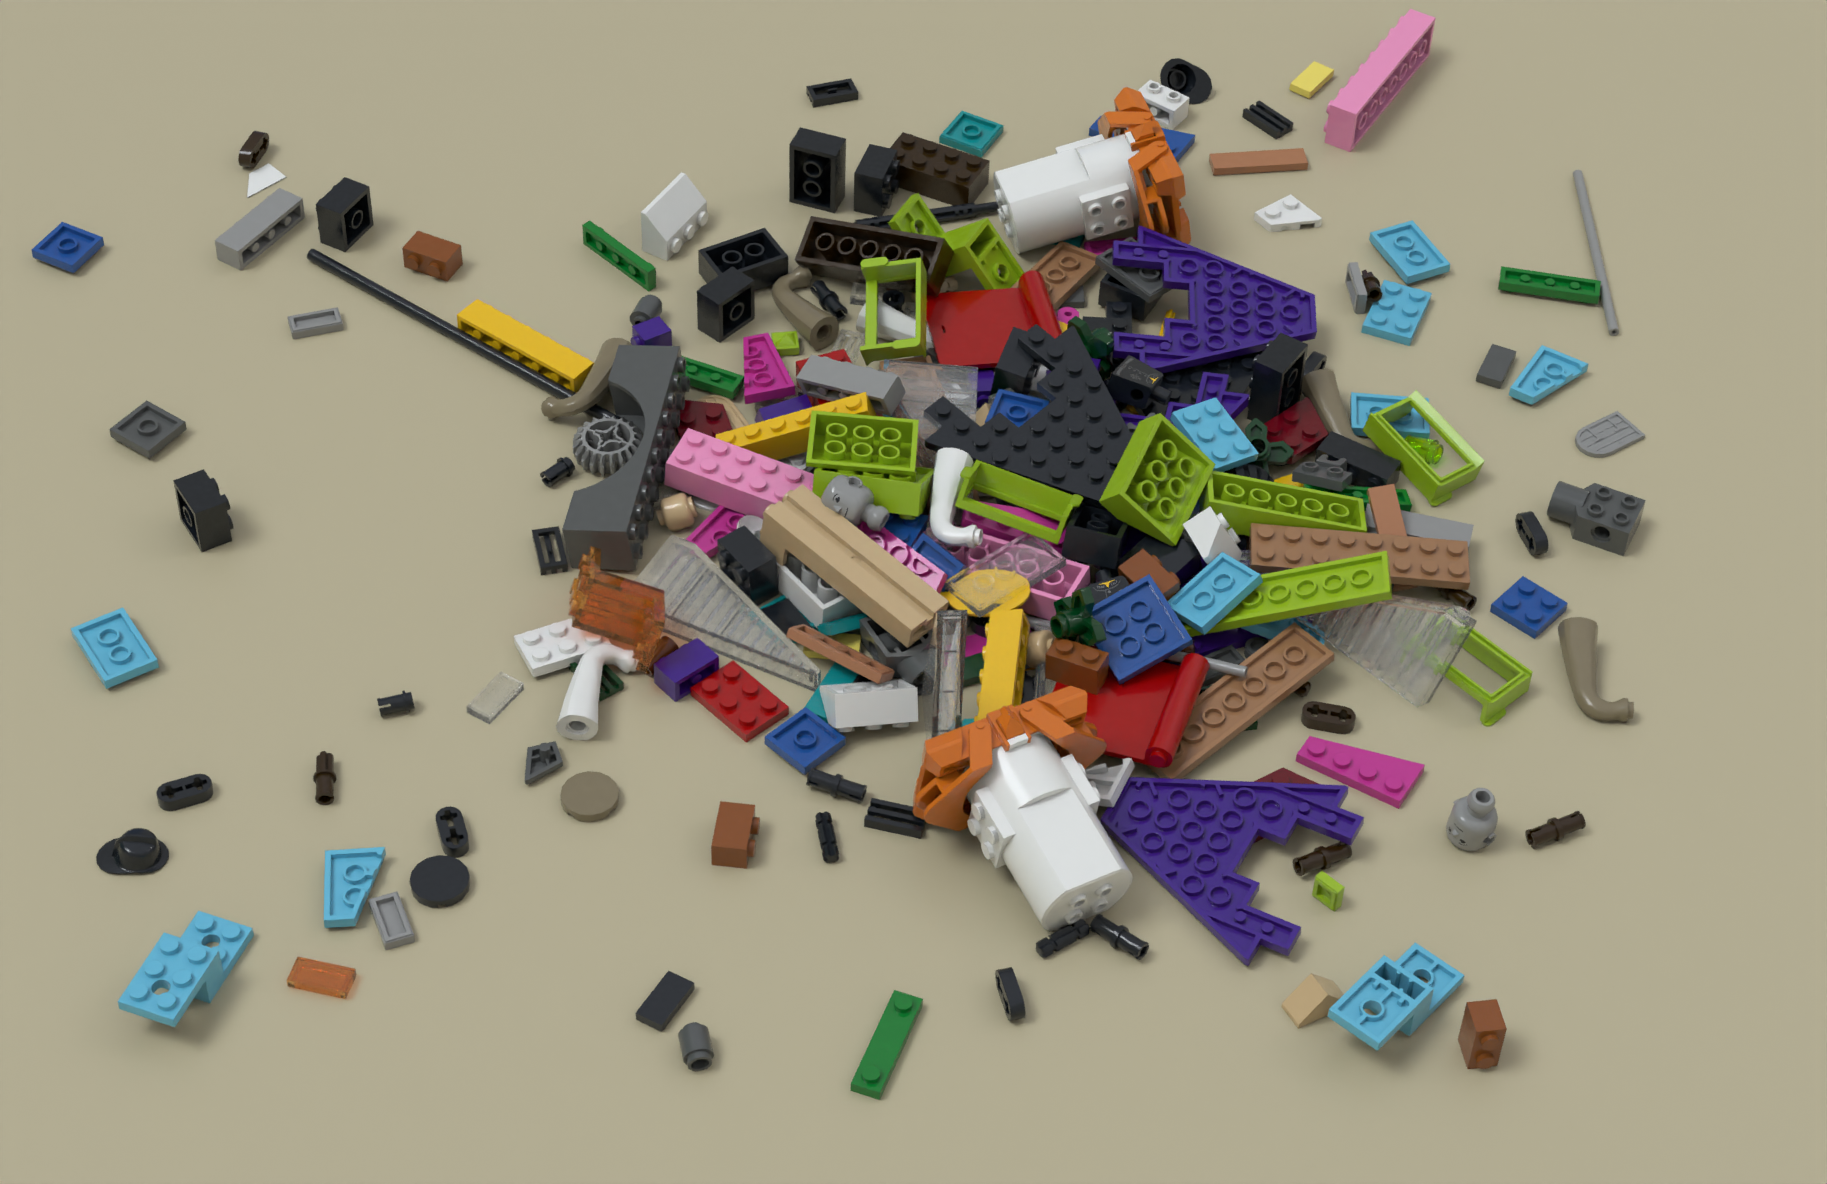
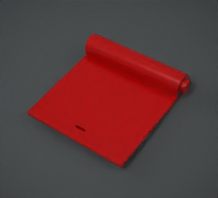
(982, 320)
(1148, 712)

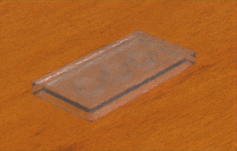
(1005, 573)

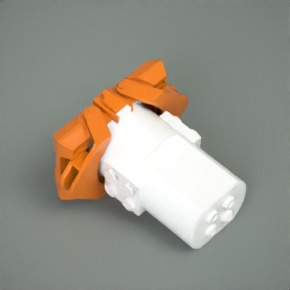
(1097, 184)
(1029, 803)

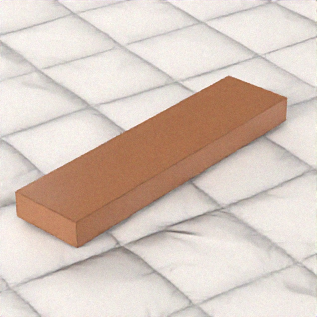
(1258, 161)
(1387, 516)
(840, 653)

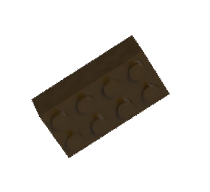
(940, 170)

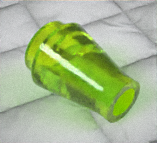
(1428, 449)

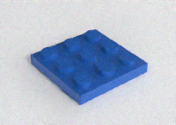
(1139, 629)

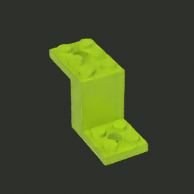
(974, 245)

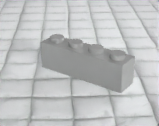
(259, 229)
(837, 380)
(1427, 526)

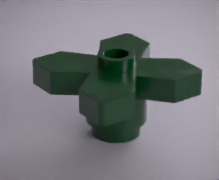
(1097, 342)
(1270, 453)
(1075, 619)

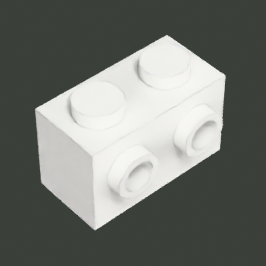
(1165, 104)

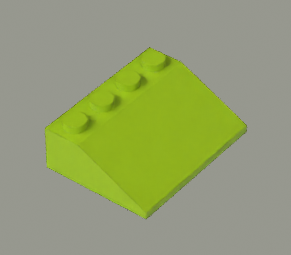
(862, 443)
(1157, 480)
(895, 492)

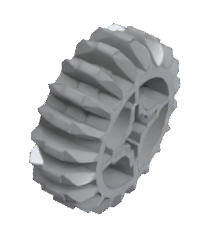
(605, 444)

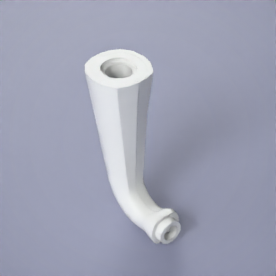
(892, 324)
(944, 494)
(580, 707)

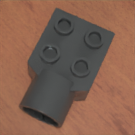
(1597, 515)
(906, 662)

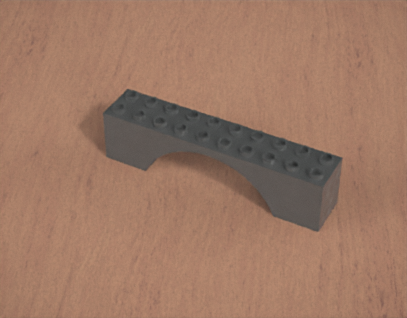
(615, 513)

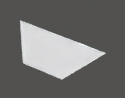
(263, 178)

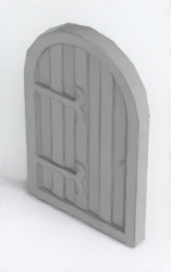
(1607, 436)

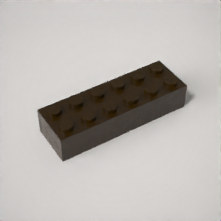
(838, 247)

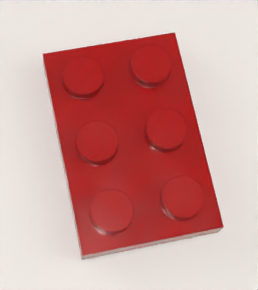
(739, 701)

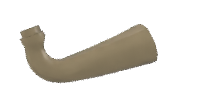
(810, 321)
(593, 387)
(1324, 394)
(1579, 650)

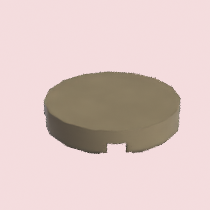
(589, 796)

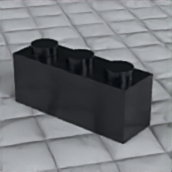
(1367, 465)

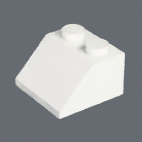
(1211, 536)

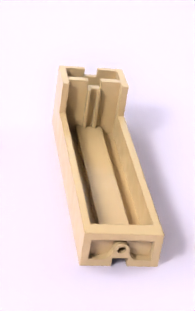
(851, 564)

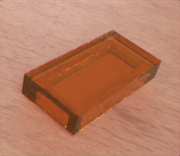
(321, 977)

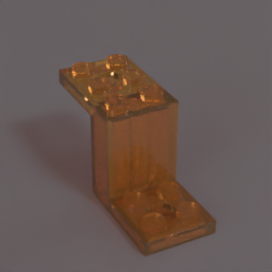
(617, 608)

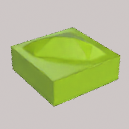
(786, 343)
(1328, 891)

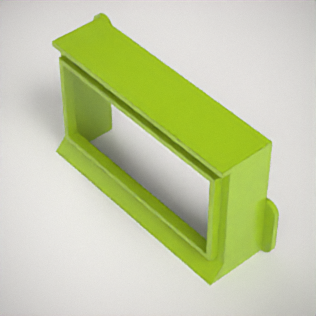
(880, 271)
(1413, 466)
(1020, 492)
(1503, 664)

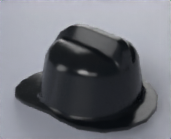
(1186, 79)
(133, 852)

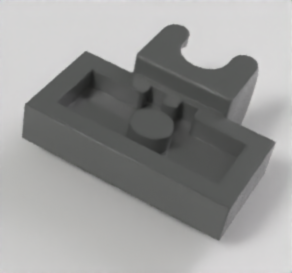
(1324, 473)

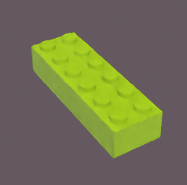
(1267, 502)

